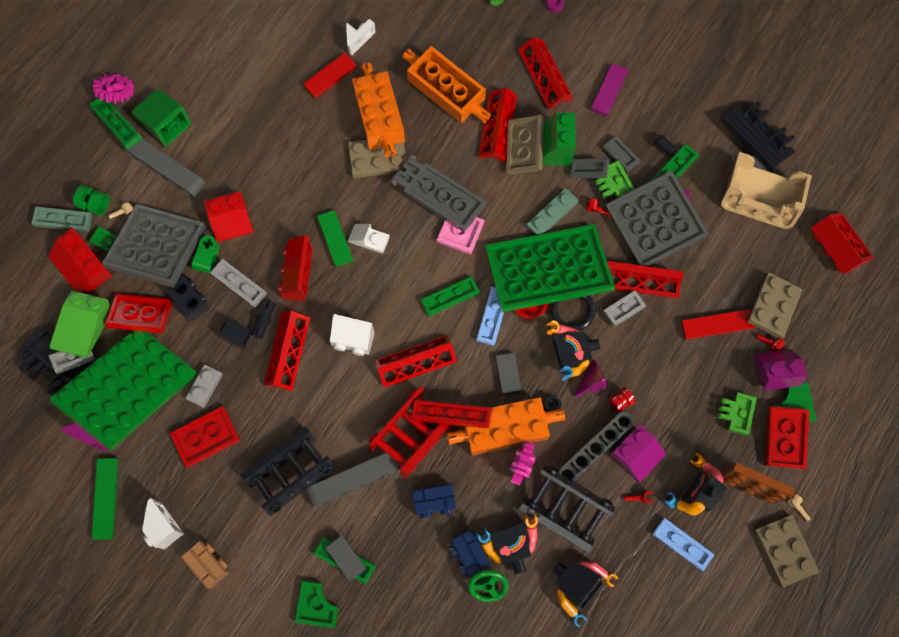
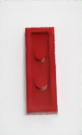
(330, 75)

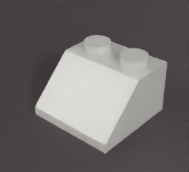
(351, 335)
(159, 526)

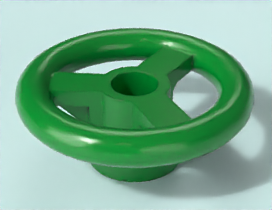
(487, 583)

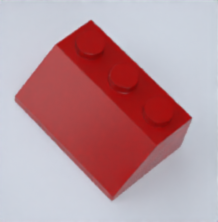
(841, 243)
(78, 262)
(296, 269)

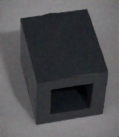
(235, 334)

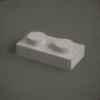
(624, 308)
(64, 361)
(204, 386)

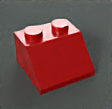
(229, 216)

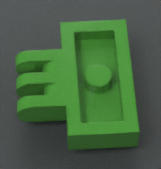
(616, 182)
(738, 413)

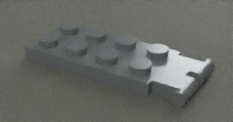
(438, 193)

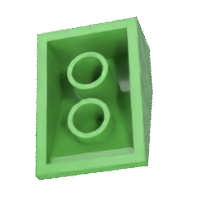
(80, 324)

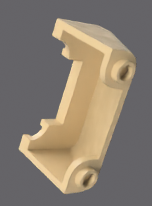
(765, 194)

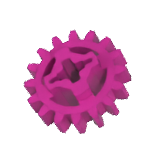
(113, 88)
(523, 463)

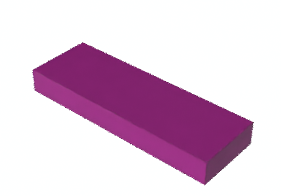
(609, 90)

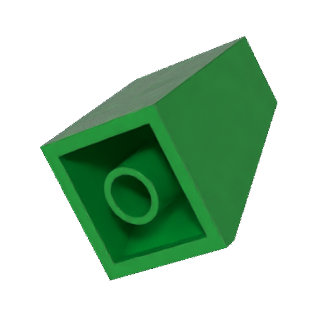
(162, 117)
(559, 139)

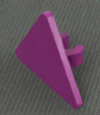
(592, 380)

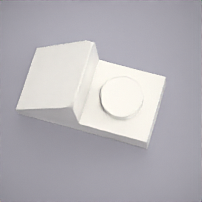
(358, 37)
(366, 237)

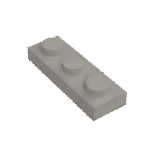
(238, 283)

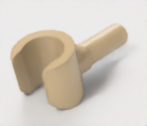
(126, 208)
(795, 502)

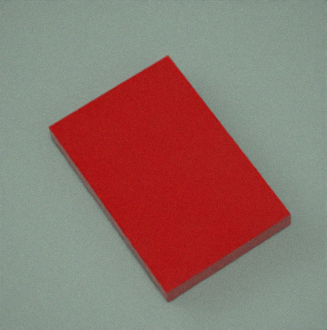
(139, 313)
(204, 436)
(787, 437)

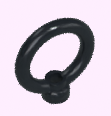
(585, 323)

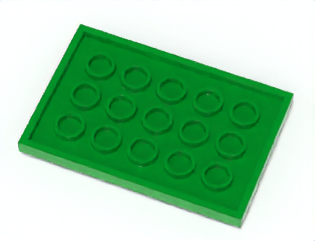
(549, 268)
(123, 388)

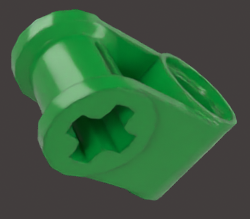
(206, 258)

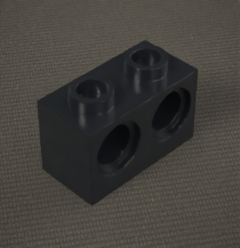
(184, 299)

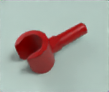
(592, 206)
(775, 345)
(642, 497)

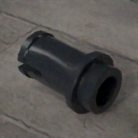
(665, 145)

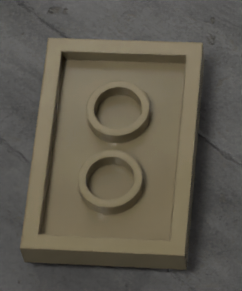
(525, 144)
(374, 162)
(774, 305)
(786, 551)

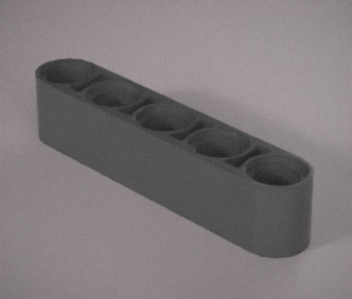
(166, 167)
(599, 440)
(352, 480)

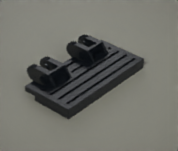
(757, 136)
(40, 350)

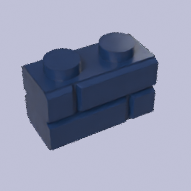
(434, 500)
(470, 554)

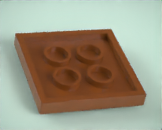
(756, 483)

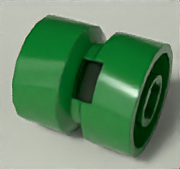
(91, 200)

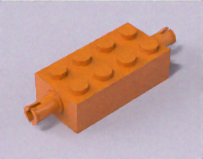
(446, 85)
(378, 110)
(509, 427)

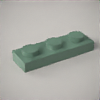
(552, 213)
(61, 219)

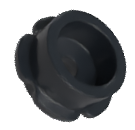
(551, 399)

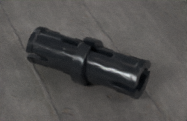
(263, 319)

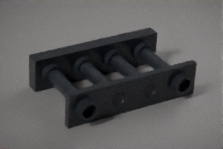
(271, 462)
(566, 527)

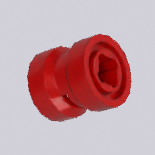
(621, 400)

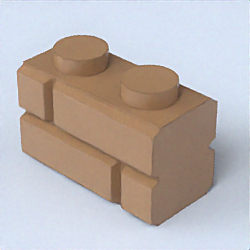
(205, 564)

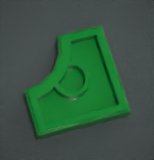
(799, 398)
(313, 606)

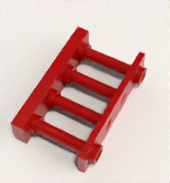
(420, 450)

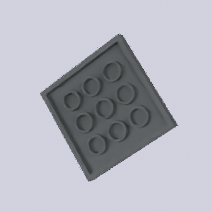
(656, 220)
(154, 245)

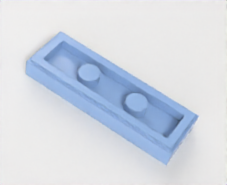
(491, 320)
(683, 544)

